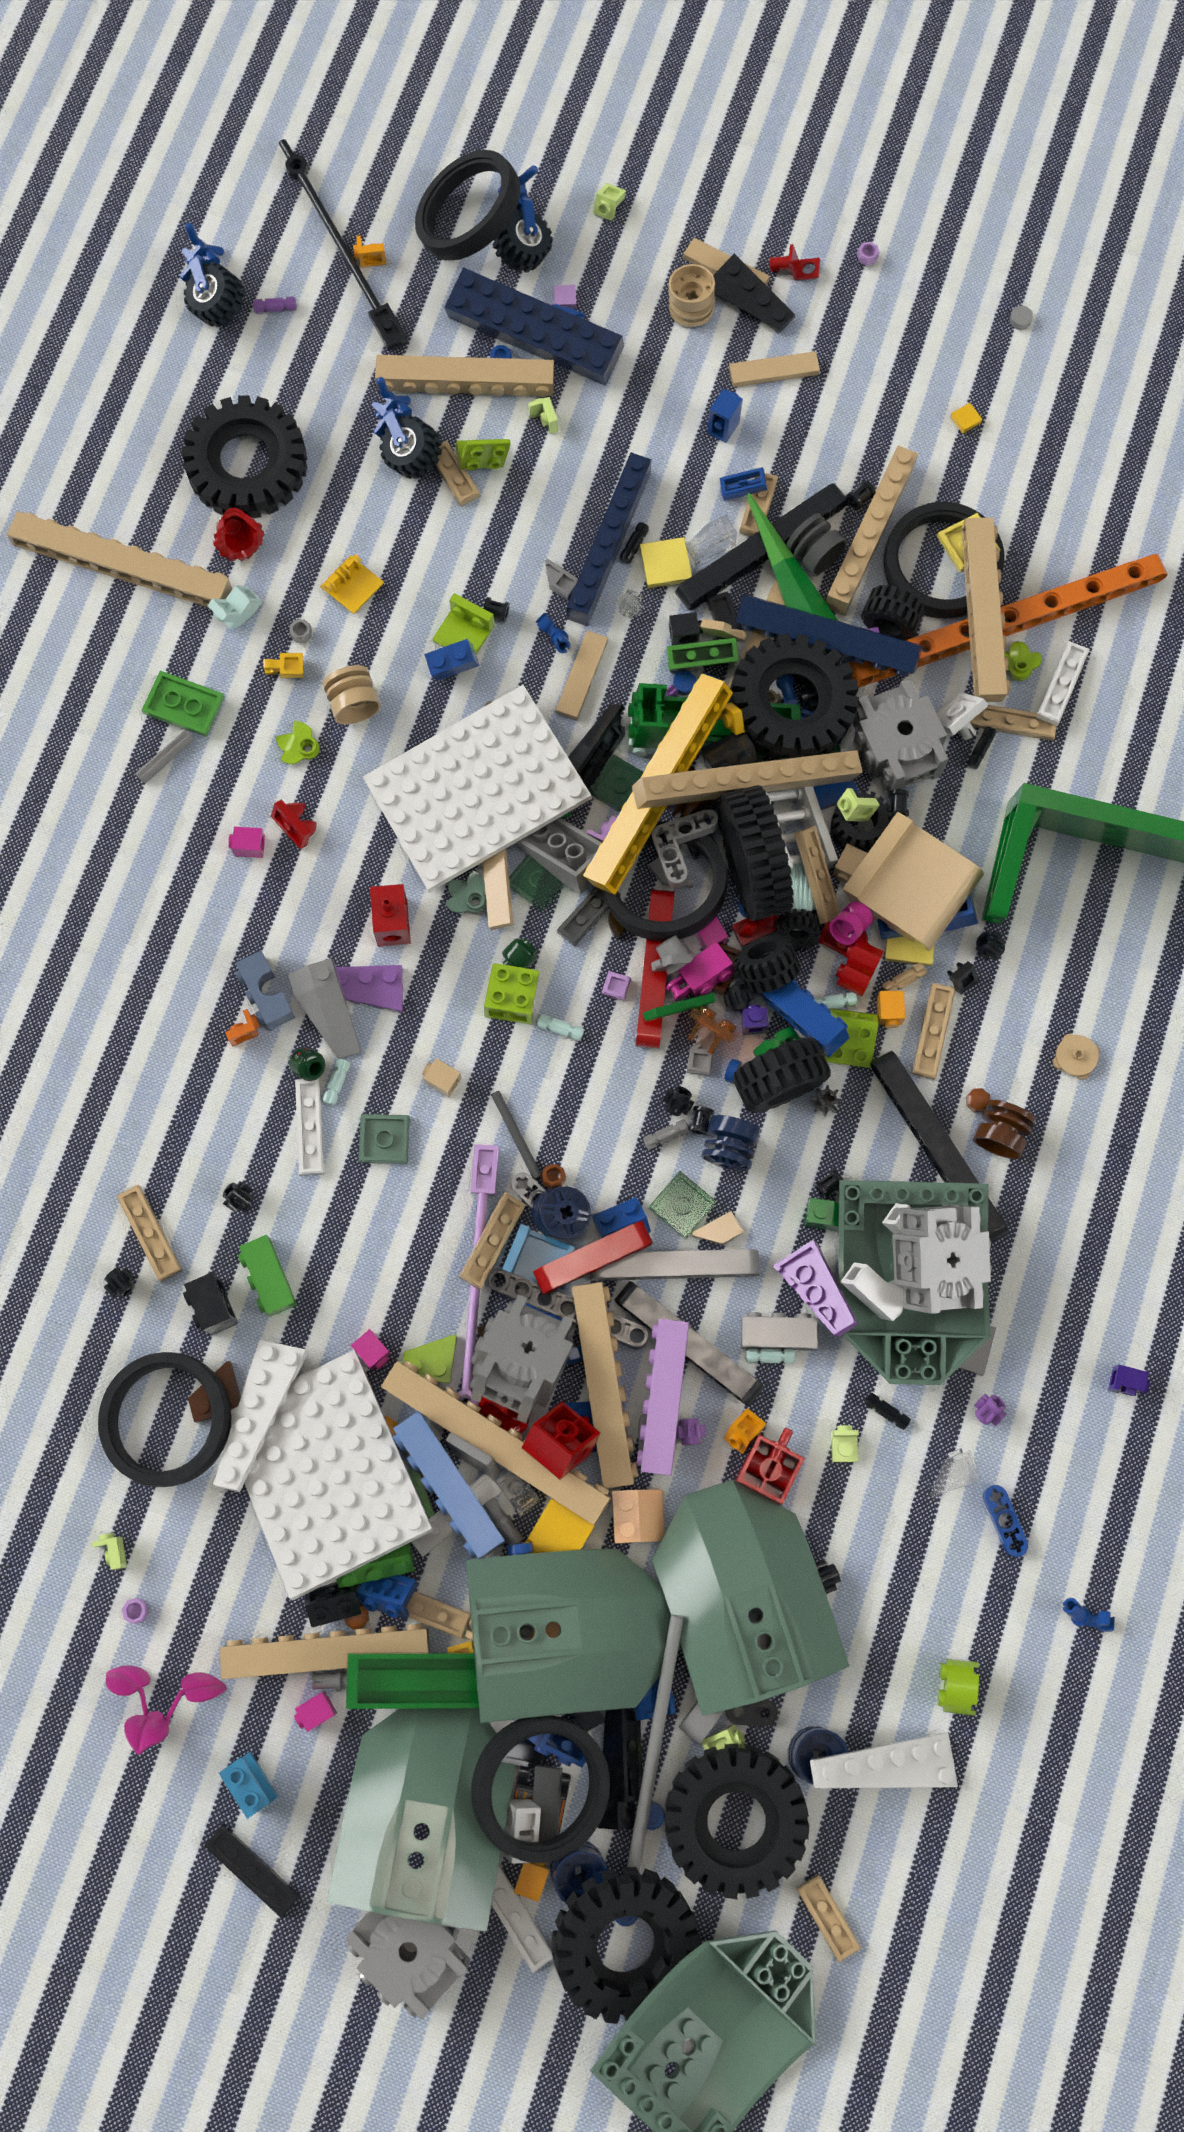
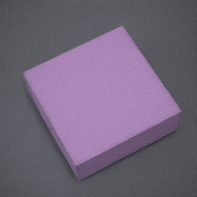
(565, 295)
(616, 986)

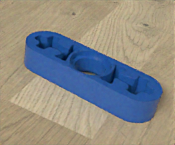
(1005, 1541)

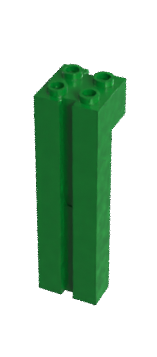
(655, 712)
(411, 1680)

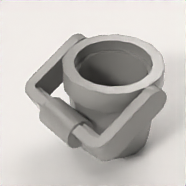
(672, 955)

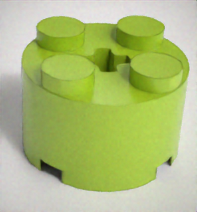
(960, 1686)

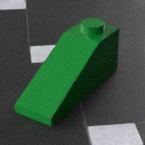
(822, 1214)

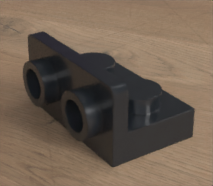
(331, 1604)

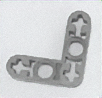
(675, 837)

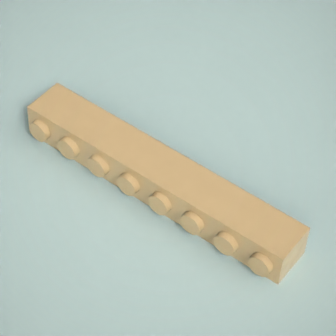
(466, 375)
(871, 530)
(984, 609)
(603, 1384)
(315, 1653)

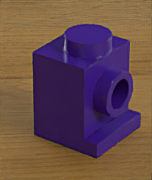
(754, 1020)
(1129, 1380)

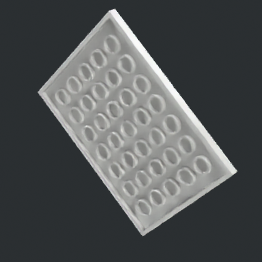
(477, 788)
(332, 1480)

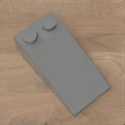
(562, 851)

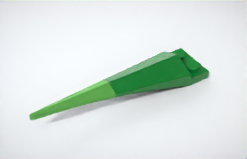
(792, 581)

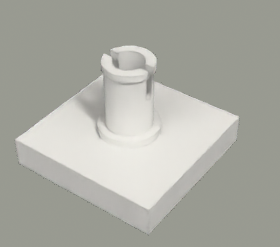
(959, 712)

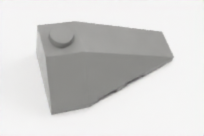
(323, 1000)

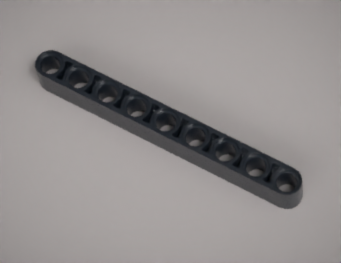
(752, 551)
(929, 1131)

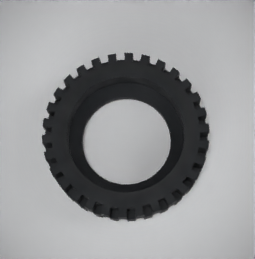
(756, 852)

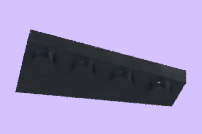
(745, 290)

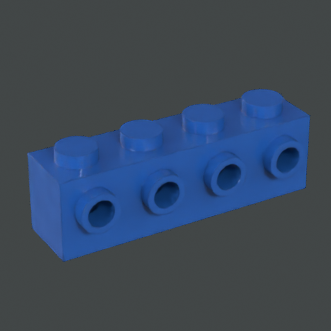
(808, 1016)

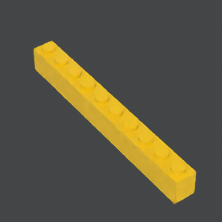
(673, 755)

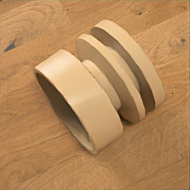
(691, 295)
(351, 694)

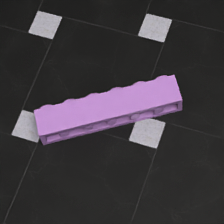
(664, 1398)

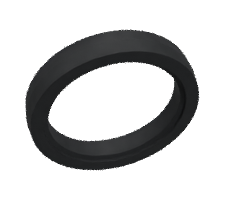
(489, 226)
(918, 516)
(689, 924)
(112, 1403)
(587, 1820)

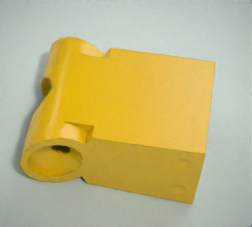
(559, 1530)

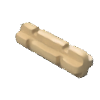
(905, 978)

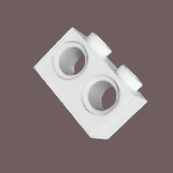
(522, 1823)

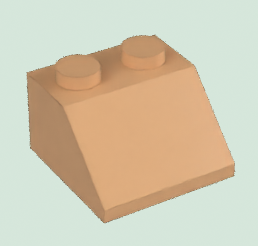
(638, 1516)

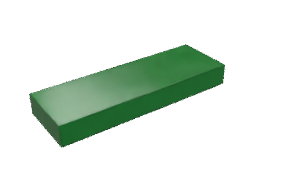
(679, 1007)

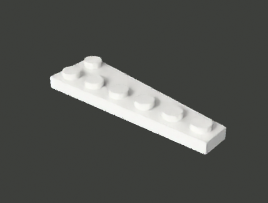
(264, 1391)
(895, 1765)

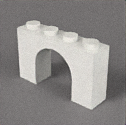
(878, 1295)

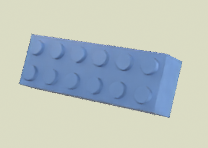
(449, 1485)

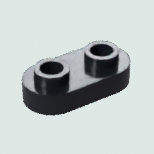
(751, 1714)

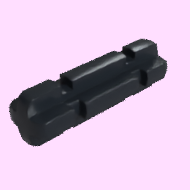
(634, 542)
(981, 747)
(887, 1411)

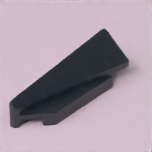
(598, 745)
(624, 1762)

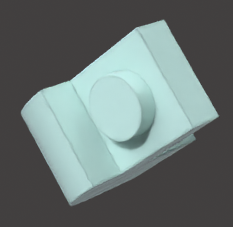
(237, 607)

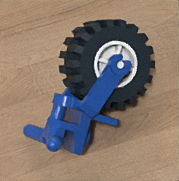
(526, 236)
(211, 289)
(408, 442)

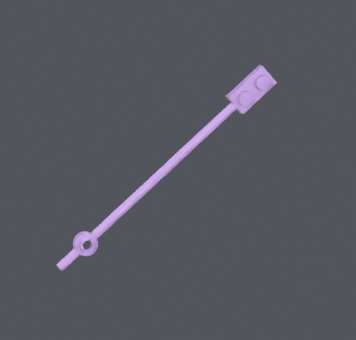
(484, 1184)

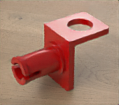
(795, 265)

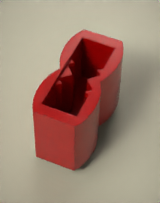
(859, 968)

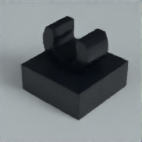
(964, 977)

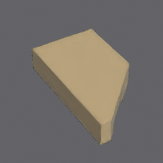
(721, 629)
(719, 1230)

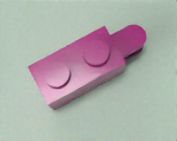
(702, 973)

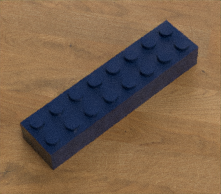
(534, 326)

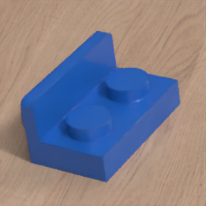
(388, 1595)

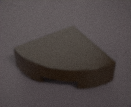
(615, 927)

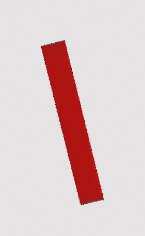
(653, 982)

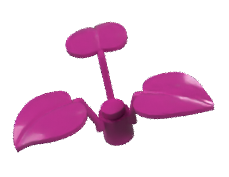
(153, 1727)

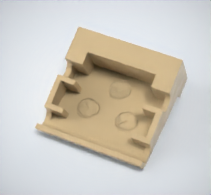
(913, 881)

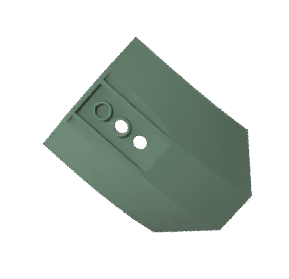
(917, 1344)
(738, 1554)
(608, 1641)
(410, 1773)
(749, 2020)

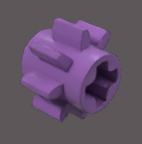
(990, 1409)
(690, 1431)

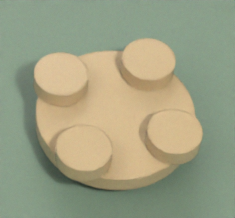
(1076, 1056)

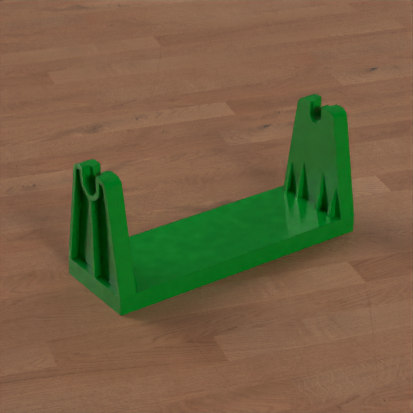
(1077, 817)

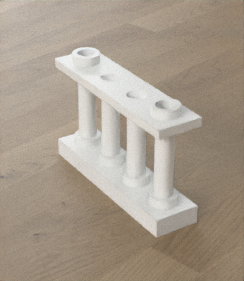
(811, 815)

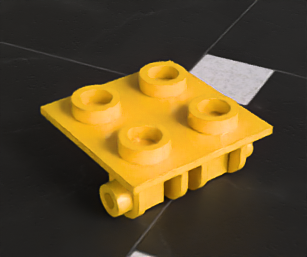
(352, 584)

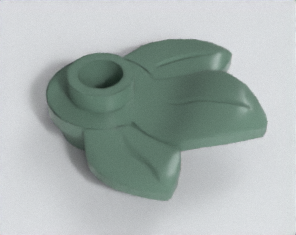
(465, 892)

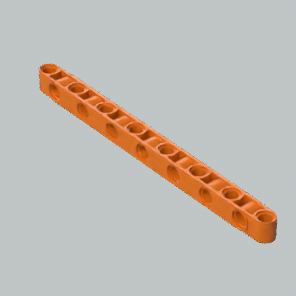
(1031, 612)

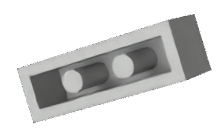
(778, 1332)

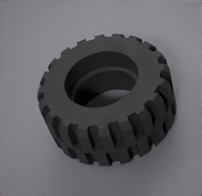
(781, 1075)

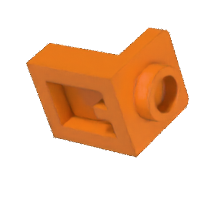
(242, 1032)

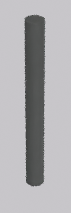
(516, 1135)

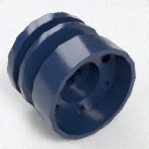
(731, 1141)
(547, 1212)
(805, 1742)
(564, 1874)

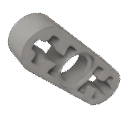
(521, 1193)

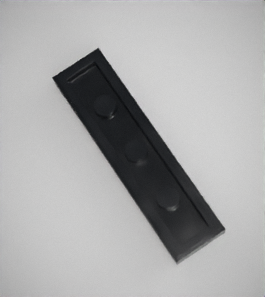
(252, 1871)

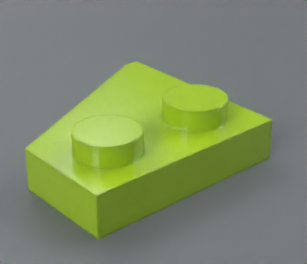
(434, 1358)

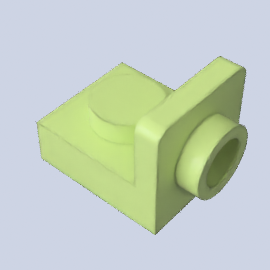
(607, 200)
(544, 409)
(856, 808)
(844, 1444)
(115, 1554)
(727, 1736)

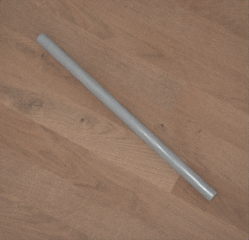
(655, 1741)

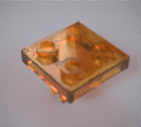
(723, 1028)

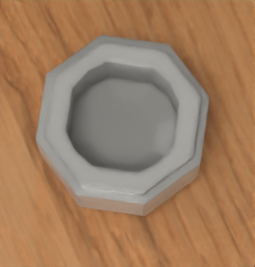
(300, 631)

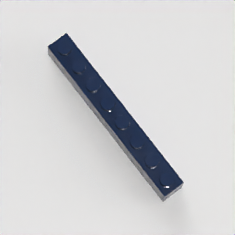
(609, 539)
(845, 638)

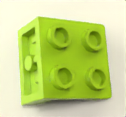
(482, 453)
(465, 622)
(511, 993)
(862, 1036)

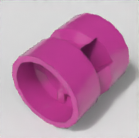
(851, 923)

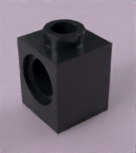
(684, 628)

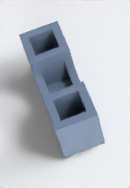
(272, 1008)

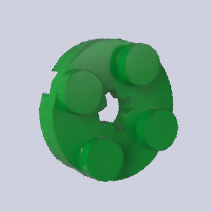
(782, 1037)

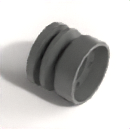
(816, 544)

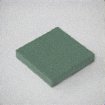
(384, 1139)

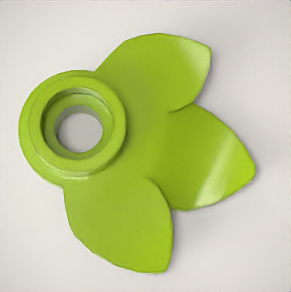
(1021, 661)
(295, 743)

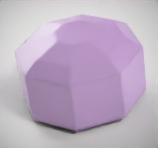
(868, 253)
(135, 1610)

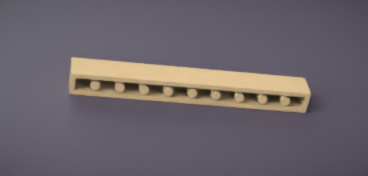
(117, 560)
(771, 775)
(488, 1435)

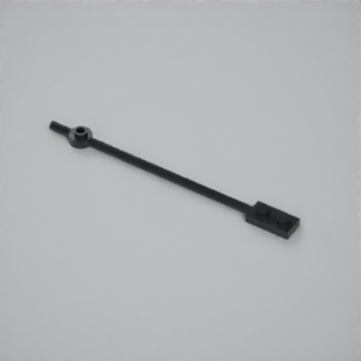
(381, 316)

